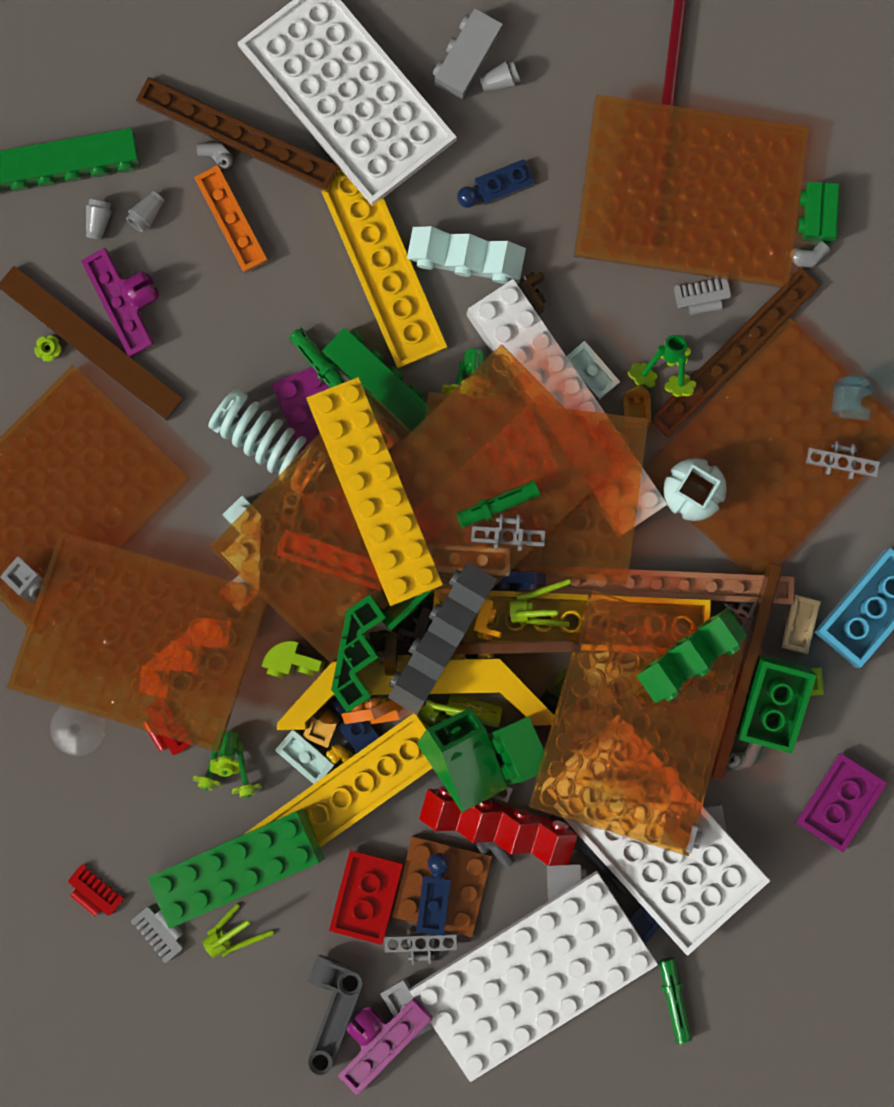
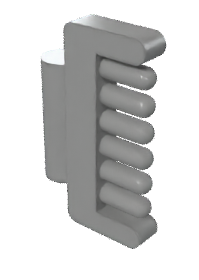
(704, 301)
(159, 926)

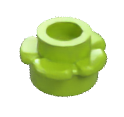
(41, 352)

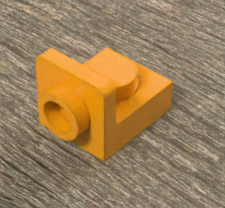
(486, 615)

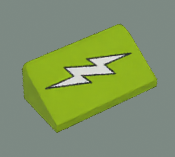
(488, 713)

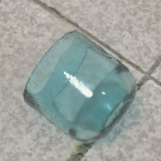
(848, 397)

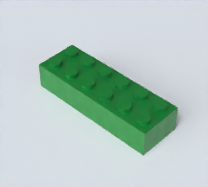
(236, 868)

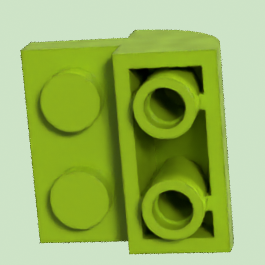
(283, 658)

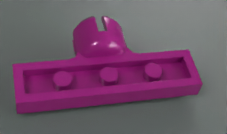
(123, 299)
(381, 1041)

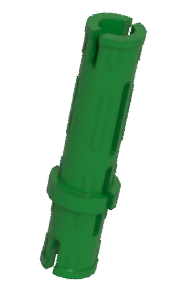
(326, 370)
(487, 508)
(668, 970)

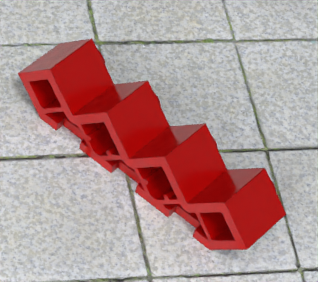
(508, 827)

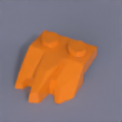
(376, 711)

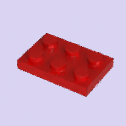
(365, 897)

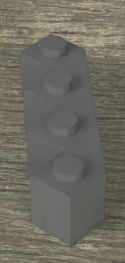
(442, 637)

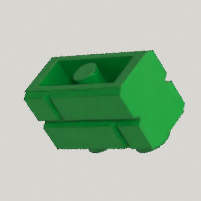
(820, 212)

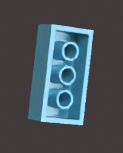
(864, 614)

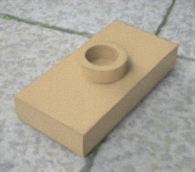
(800, 624)

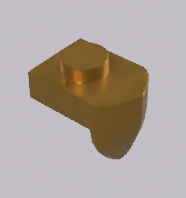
(637, 403)
(322, 726)

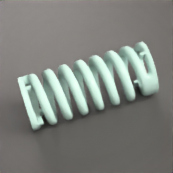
(223, 423)

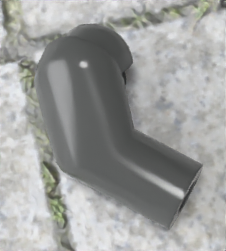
(503, 856)

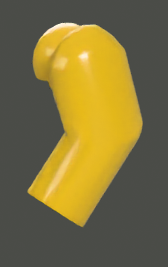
(338, 753)

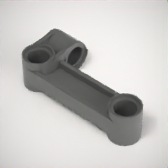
(329, 975)

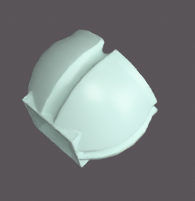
(686, 506)

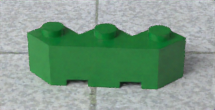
(356, 652)
(692, 656)

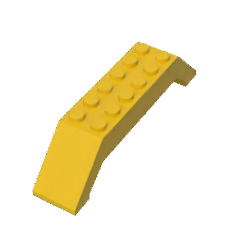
(458, 676)

